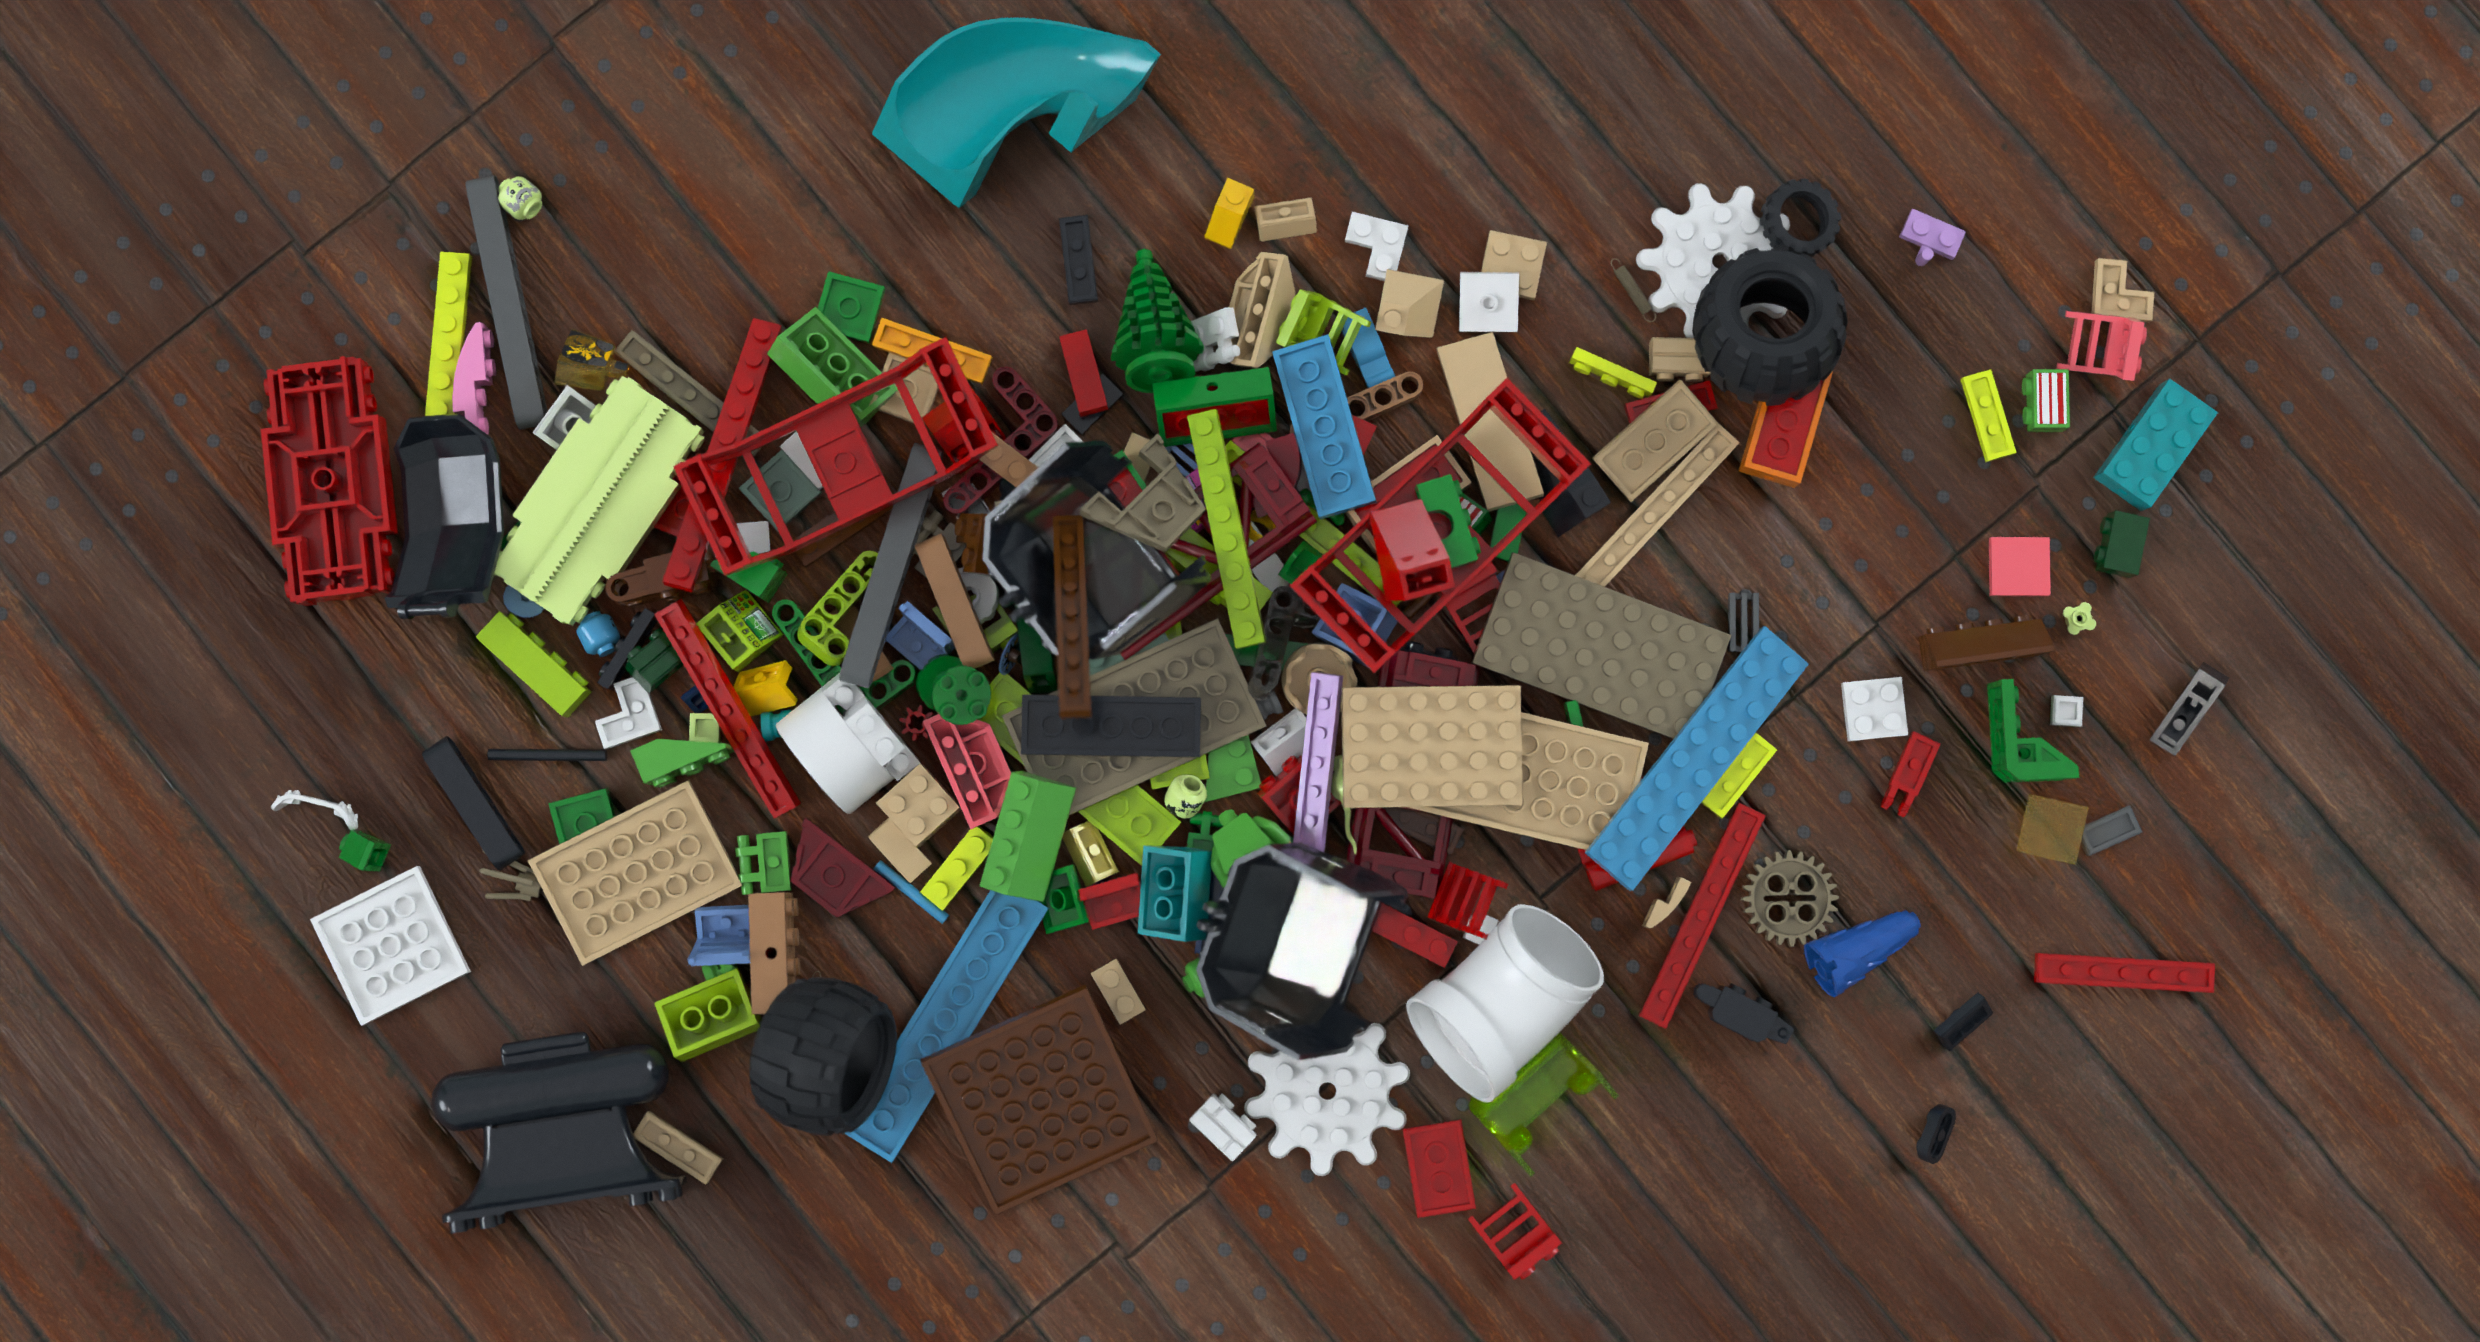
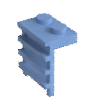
(918, 637)
(721, 936)

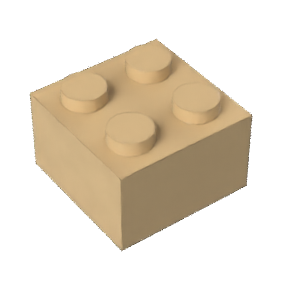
(919, 805)

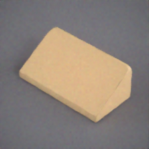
(1285, 219)

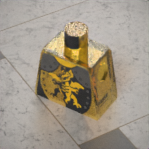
(588, 362)

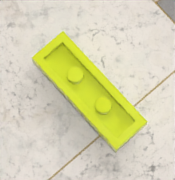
(1612, 373)
(1988, 415)
(1739, 775)
(958, 867)

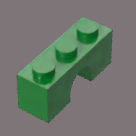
(1442, 497)

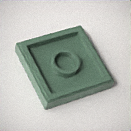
(788, 487)

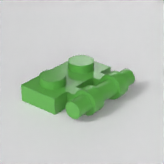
(773, 862)

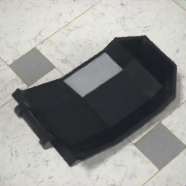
(448, 516)

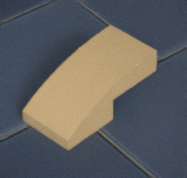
(899, 850)
(1660, 910)

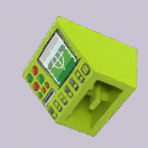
(739, 630)

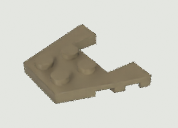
(1159, 511)

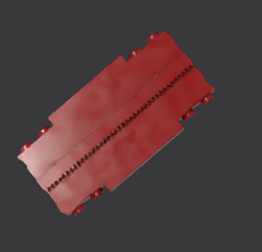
(329, 481)

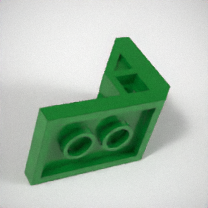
(2037, 757)

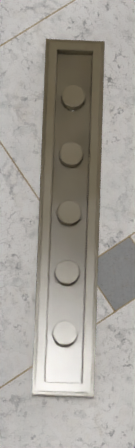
(673, 381)

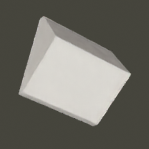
(563, 416)

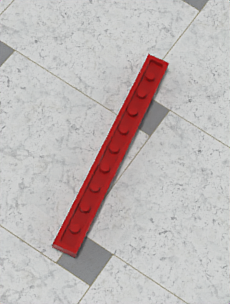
(730, 429)

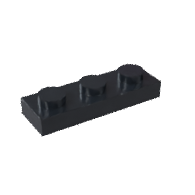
(613, 671)

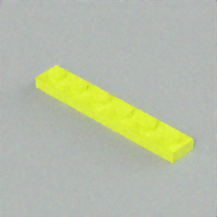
(447, 330)

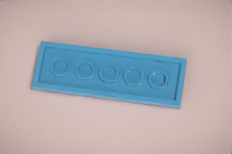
(1324, 427)

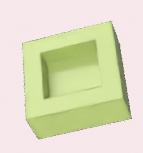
(704, 728)

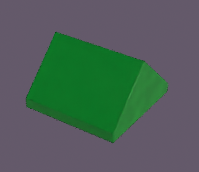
(1063, 901)

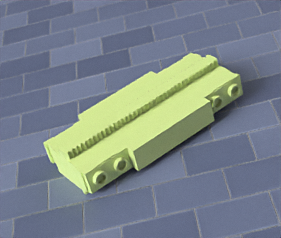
(597, 500)

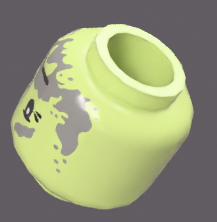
(519, 198)

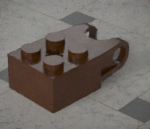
(647, 585)

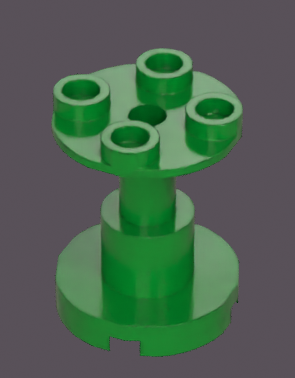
(953, 689)

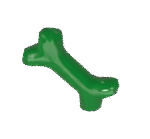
(1307, 497)

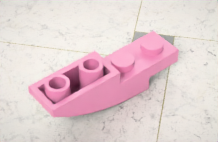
(473, 371)

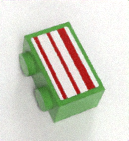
(2046, 400)

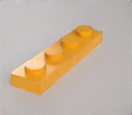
(907, 341)

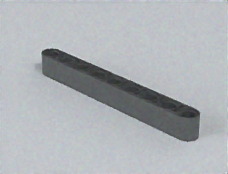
(507, 302)
(888, 573)

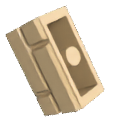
(1675, 359)

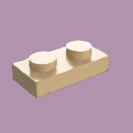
(1118, 991)

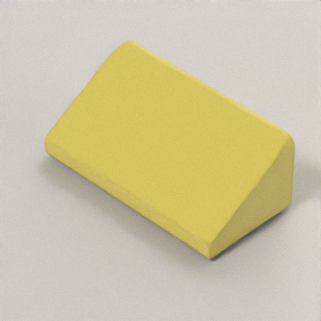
(1089, 853)

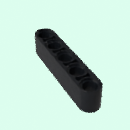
(473, 803)

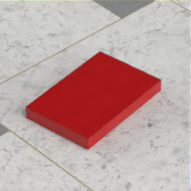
(1439, 1168)

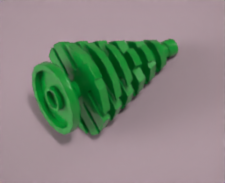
(1154, 330)

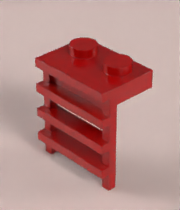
(1477, 587)
(1458, 897)
(1112, 900)
(1528, 1249)

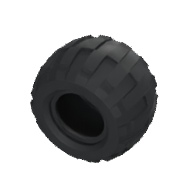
(1763, 366)
(823, 1056)

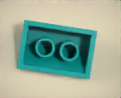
(1174, 892)

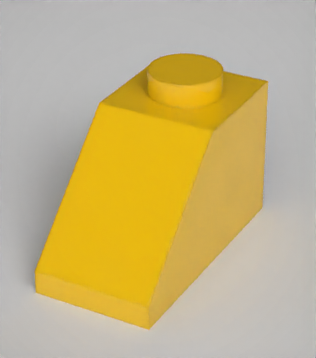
(1229, 213)

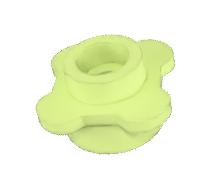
(2071, 621)

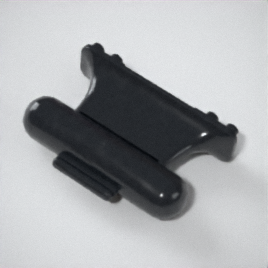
(555, 1126)

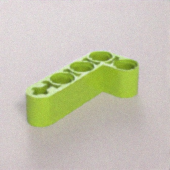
(843, 602)

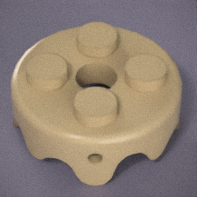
(1314, 658)

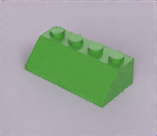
(826, 363)
(1028, 836)

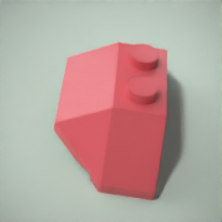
(972, 766)

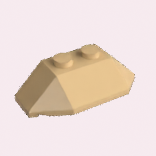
(1260, 307)

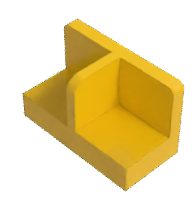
(765, 688)

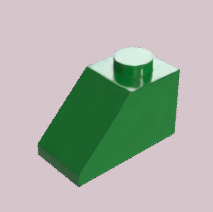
(363, 851)

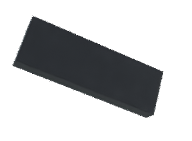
(1078, 259)

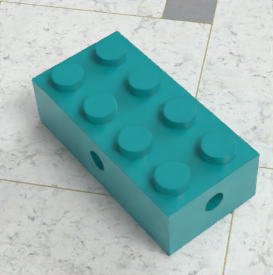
(2155, 445)

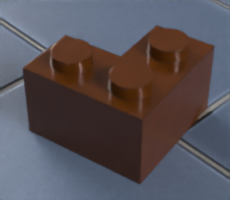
(970, 531)

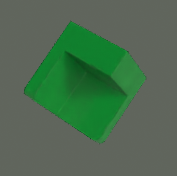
(1299, 561)

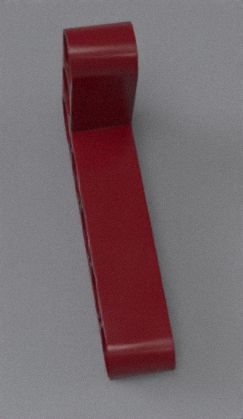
(1028, 430)

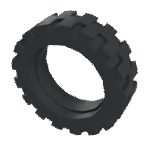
(1821, 201)

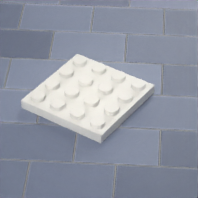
(390, 945)

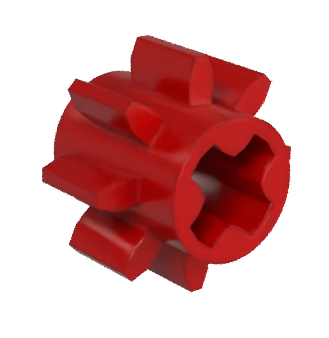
(909, 722)

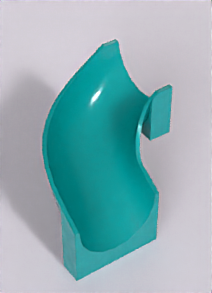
(992, 77)

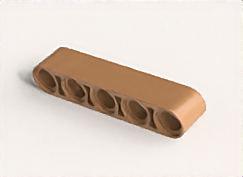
(1393, 388)
(954, 602)

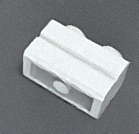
(1224, 1126)

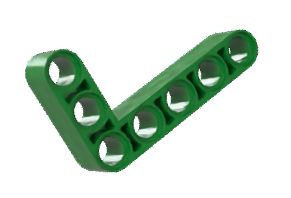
(824, 675)

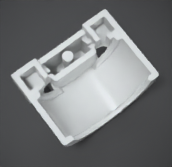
(847, 751)

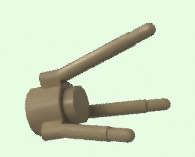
(525, 883)

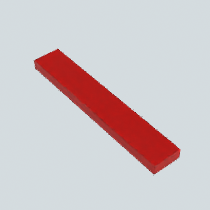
(2124, 972)

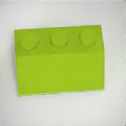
(708, 1015)

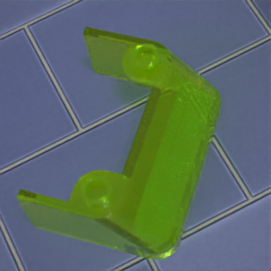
(1534, 1090)

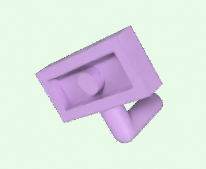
(1931, 236)

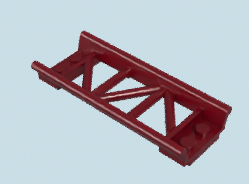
(1281, 503)
(1412, 872)

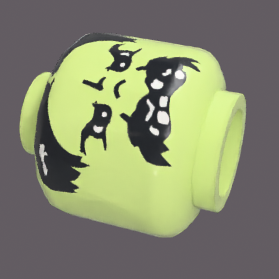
(1185, 796)

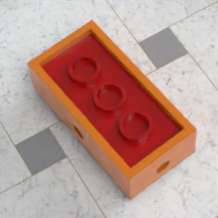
(1783, 437)

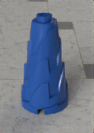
(1853, 952)

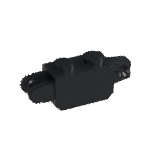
(1741, 1014)

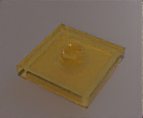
(2052, 829)

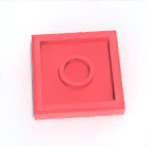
(2019, 566)

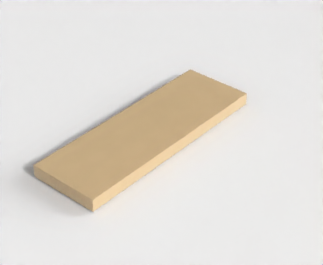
(1472, 373)

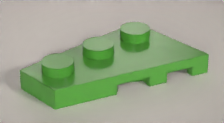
(1232, 770)

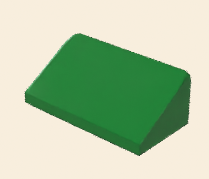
(1505, 520)

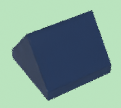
(694, 700)

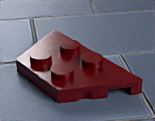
(834, 874)

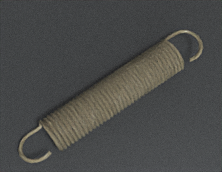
(1633, 290)

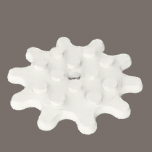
(1693, 241)
(1335, 1123)

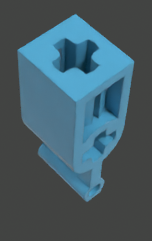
(1369, 352)

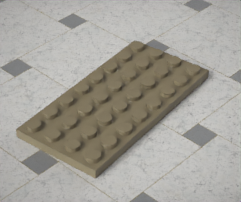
(1599, 647)
(1185, 666)

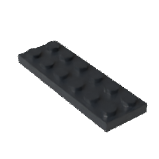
(1116, 727)

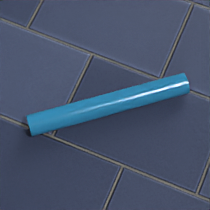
(910, 891)

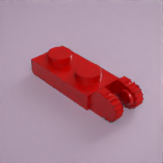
(1911, 771)

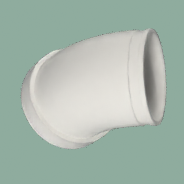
(1505, 1000)

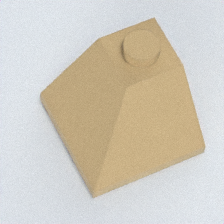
(1409, 304)

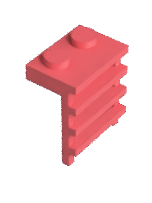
(2121, 347)

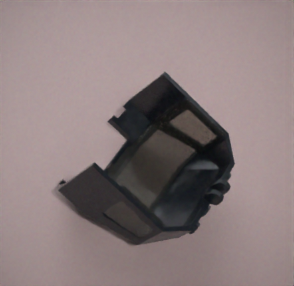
(1126, 580)
(1291, 946)

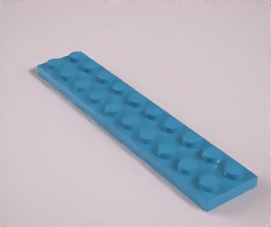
(1696, 758)
(950, 1014)

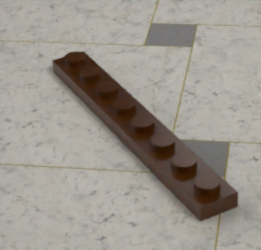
(1071, 617)

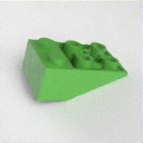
(666, 759)

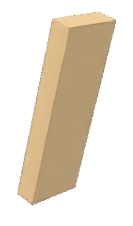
(677, 1147)

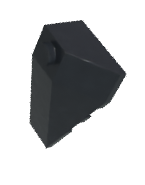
(1576, 503)

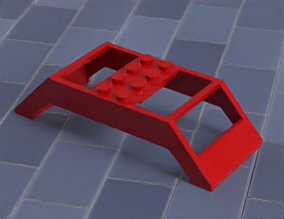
(1535, 433)
(839, 458)

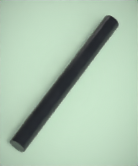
(547, 755)

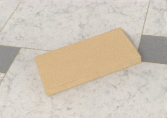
(1655, 440)

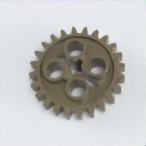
(1790, 924)

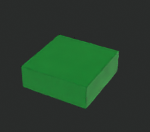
(1573, 713)

